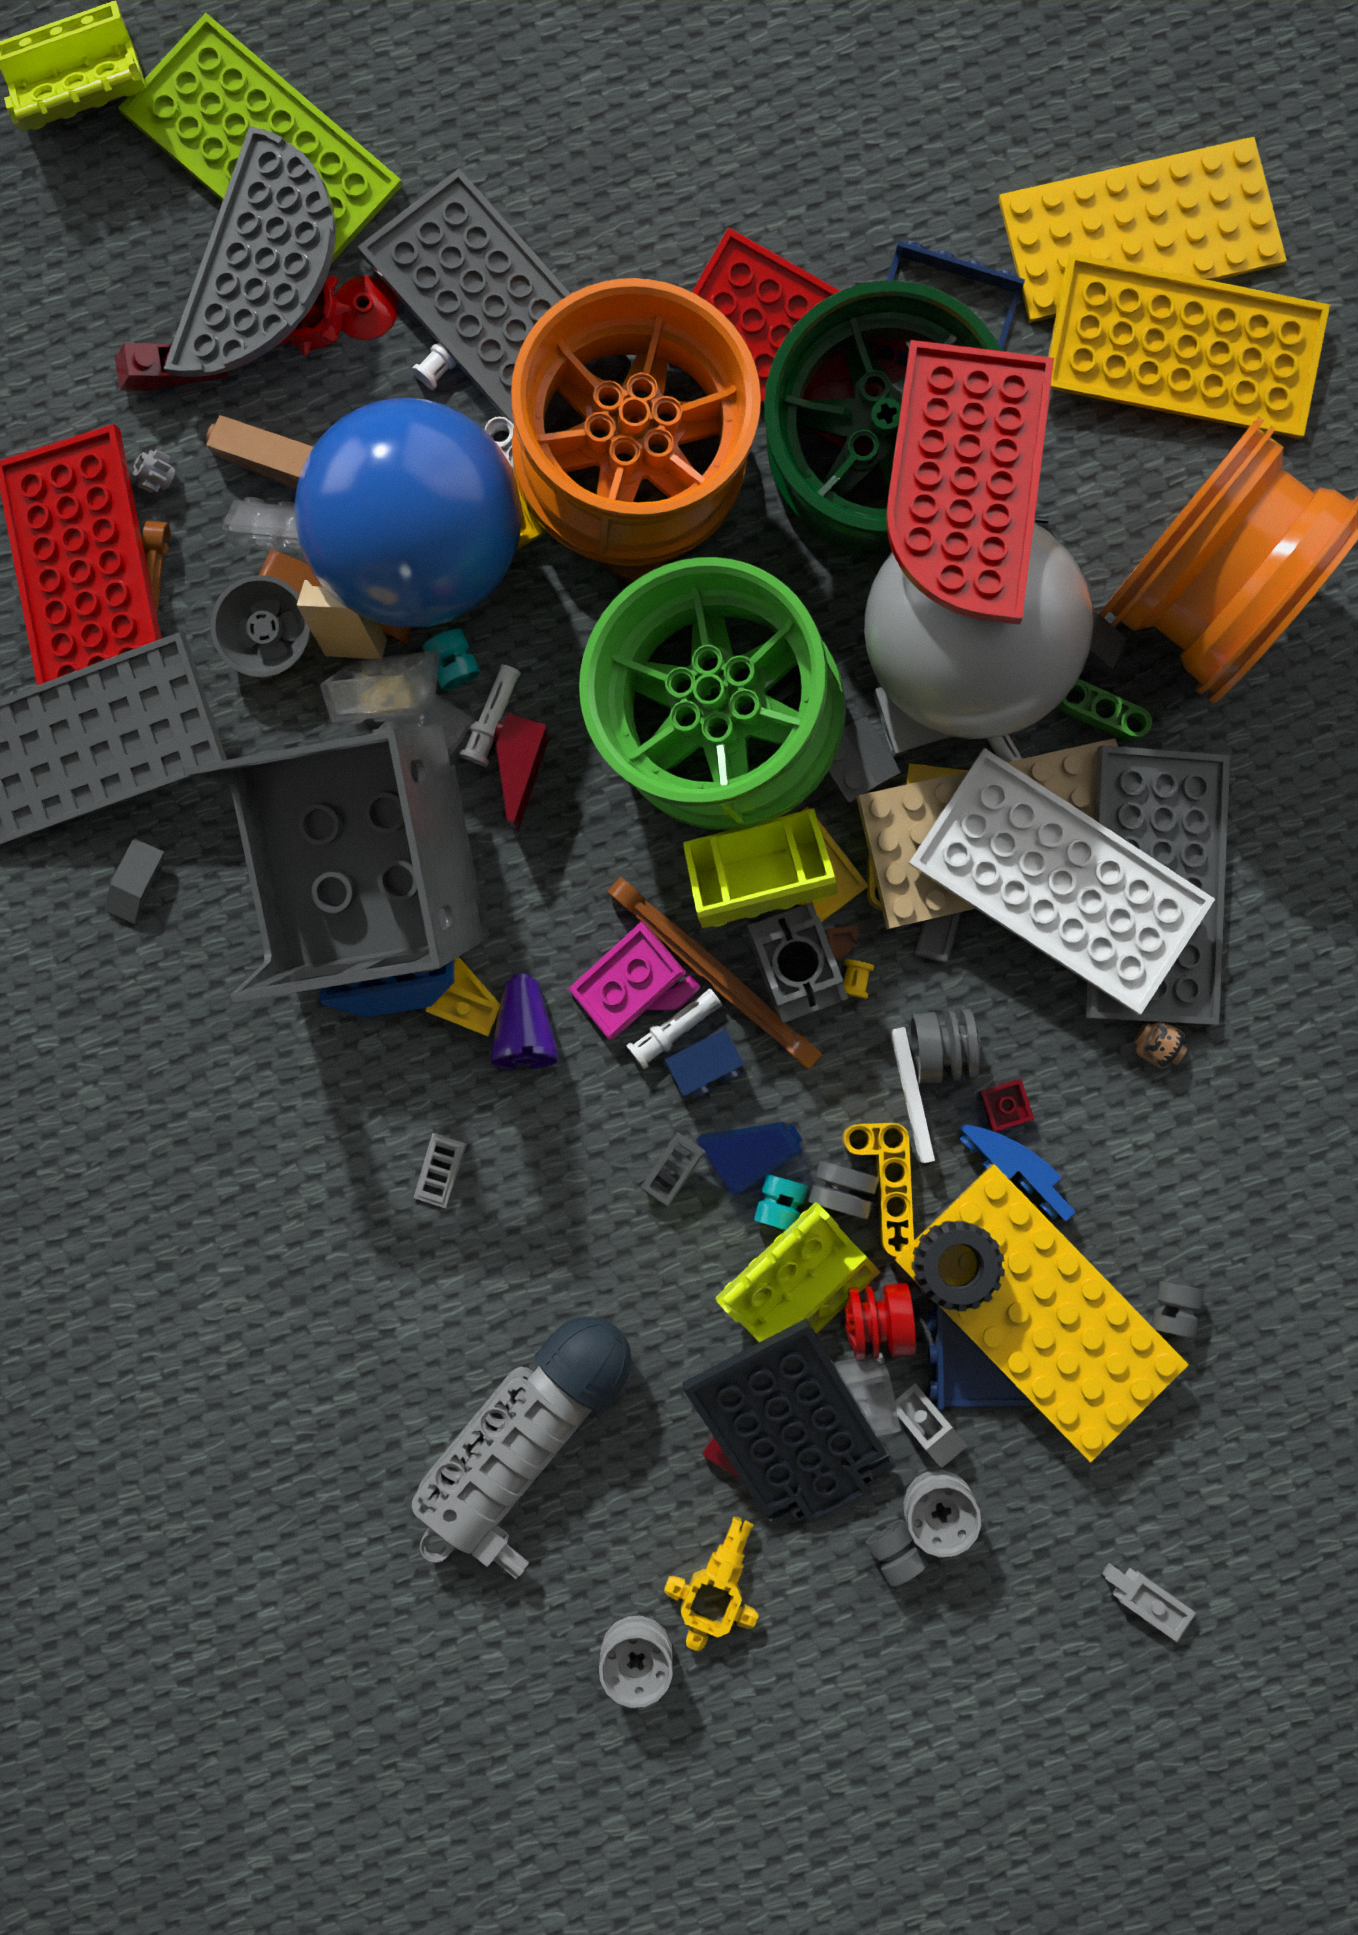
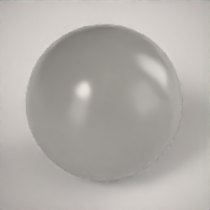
(975, 673)

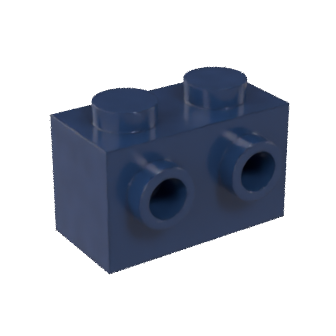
(704, 1063)

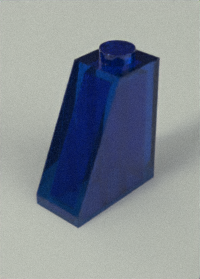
(750, 1152)

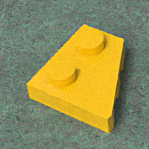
(467, 1002)

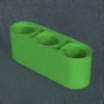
(1119, 712)

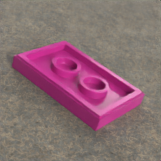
(627, 980)

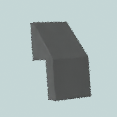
(133, 879)

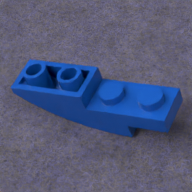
(1014, 1158)

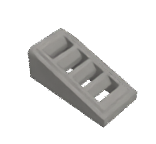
(448, 1143)

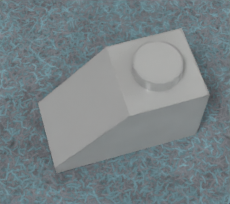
(929, 1426)

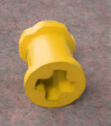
(862, 971)

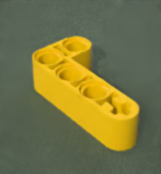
(887, 1189)

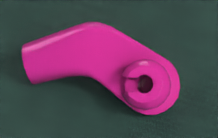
(676, 996)

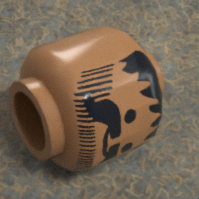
(1160, 1044)

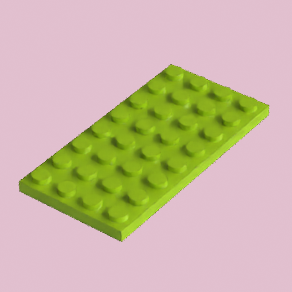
(215, 89)

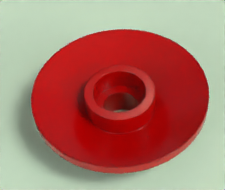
(376, 317)

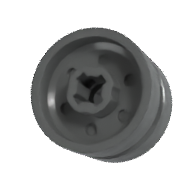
(843, 1189)

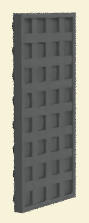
(102, 736)

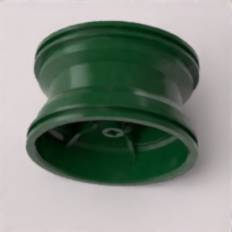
(846, 323)

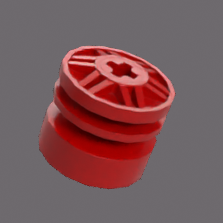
(881, 1321)

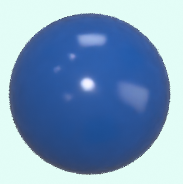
(408, 512)

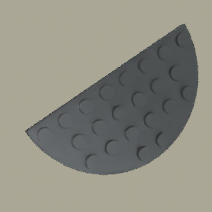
(260, 261)

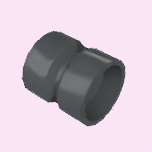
(1172, 1297)
(899, 1557)

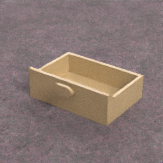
(338, 628)

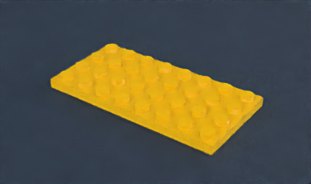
(1175, 214)
(1186, 345)
(1054, 1319)

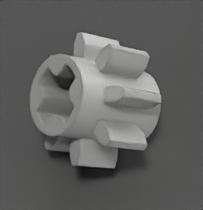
(153, 471)

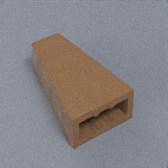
(258, 450)

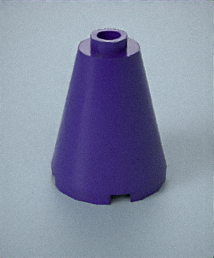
(523, 1027)

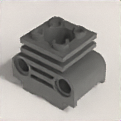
(802, 930)

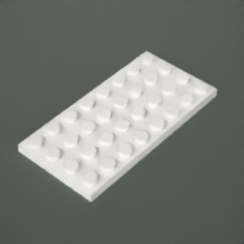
(1061, 881)

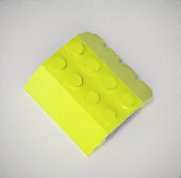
(69, 67)
(798, 1278)

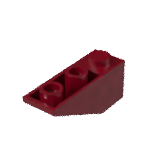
(142, 368)

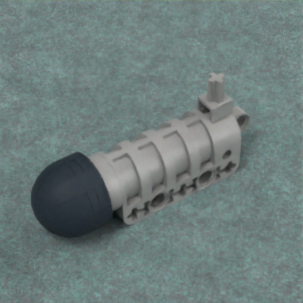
(577, 1372)

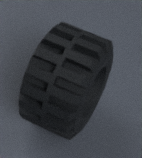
(987, 1273)

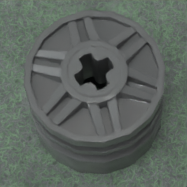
(945, 1046)

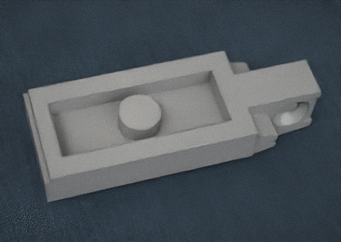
(1150, 1601)

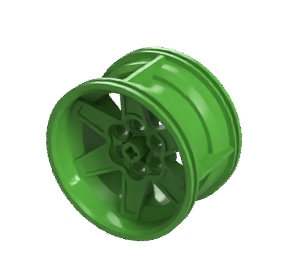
(617, 667)

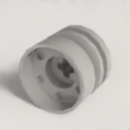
(946, 1533)
(630, 1680)

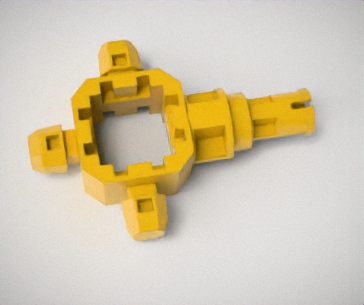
(721, 1572)

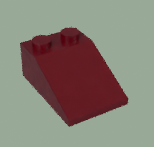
(520, 755)

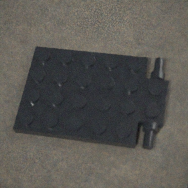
(790, 1426)

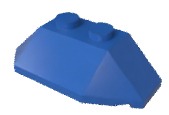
(390, 993)

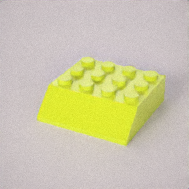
(759, 869)

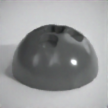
(246, 615)

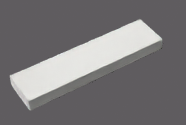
(912, 1095)

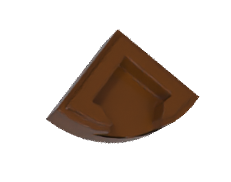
(842, 940)

